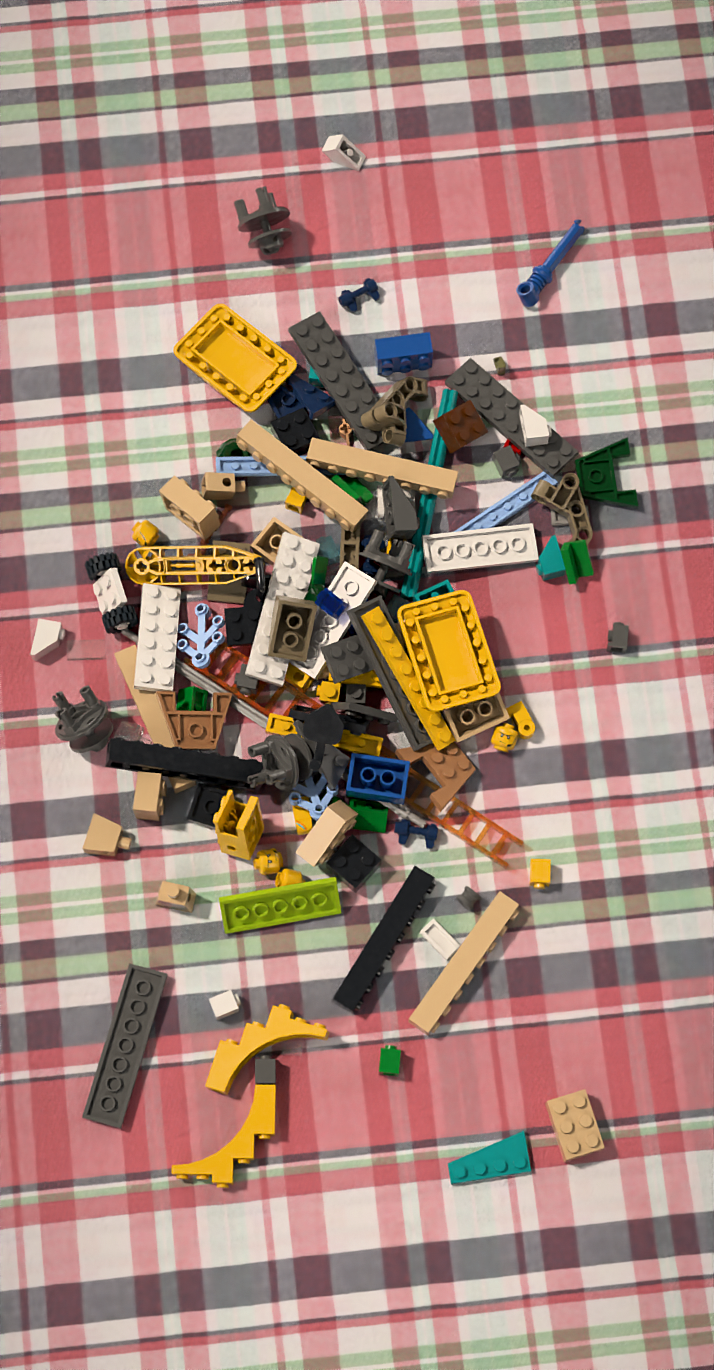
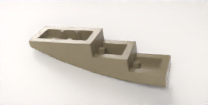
(350, 547)

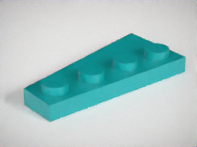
(493, 1161)

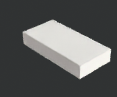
(440, 939)

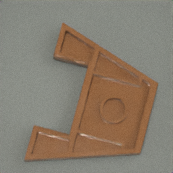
(194, 728)
(447, 765)

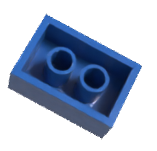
(403, 353)
(377, 778)

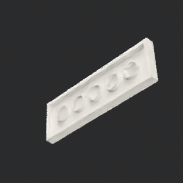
(479, 548)
(354, 589)
(157, 638)

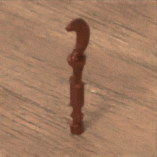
(227, 508)

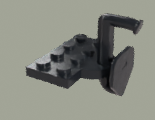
(243, 621)
(325, 727)

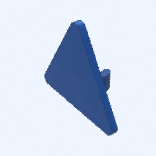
(415, 428)

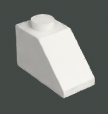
(343, 152)
(534, 427)
(46, 638)

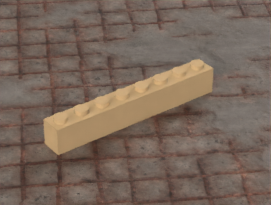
(378, 467)
(301, 476)
(149, 710)
(463, 963)

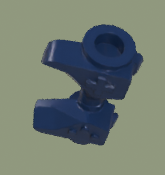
(348, 298)
(369, 567)
(404, 829)

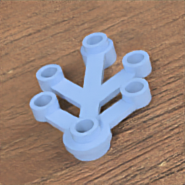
(201, 657)
(313, 792)

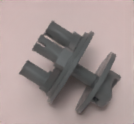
(264, 218)
(396, 560)
(84, 722)
(283, 761)

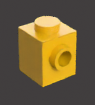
(329, 692)

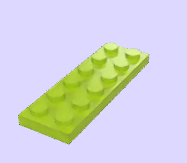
(280, 905)

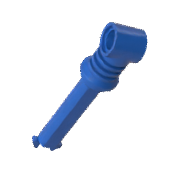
(542, 274)

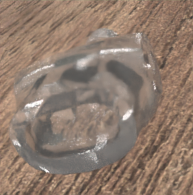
(131, 732)

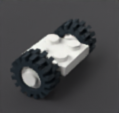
(110, 593)

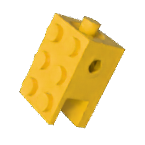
(238, 826)

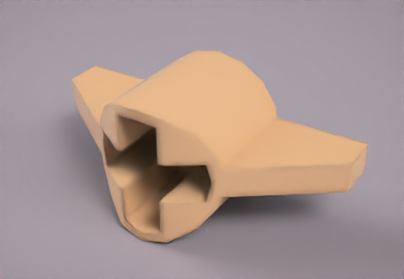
(345, 431)

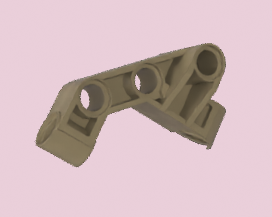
(390, 412)
(562, 499)

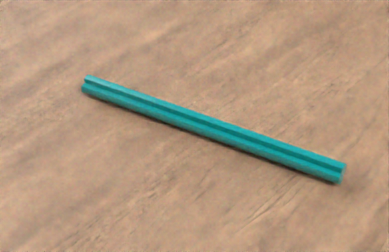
(427, 503)

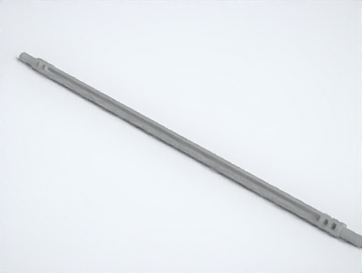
(262, 719)

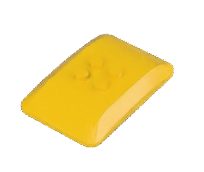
(235, 358)
(448, 650)

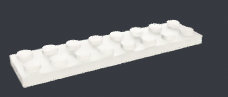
(290, 579)

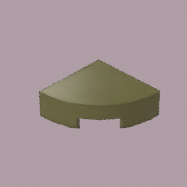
(499, 365)

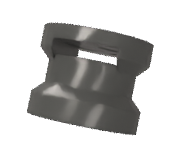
(468, 898)

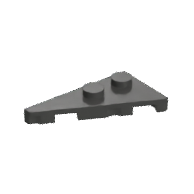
(333, 761)

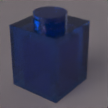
(331, 603)

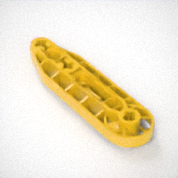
(203, 563)

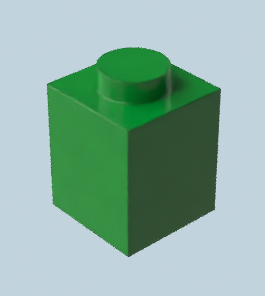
(389, 1061)

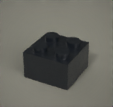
(295, 431)
(353, 863)

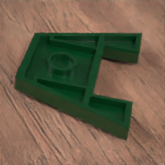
(598, 477)

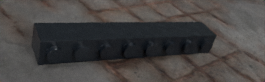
(181, 763)
(383, 940)

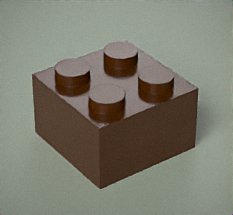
(460, 426)

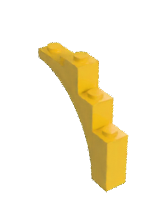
(255, 1038)
(241, 1148)

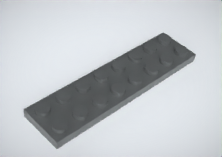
(337, 374)
(502, 410)
(405, 713)
(125, 1046)

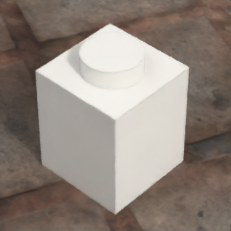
(225, 1004)

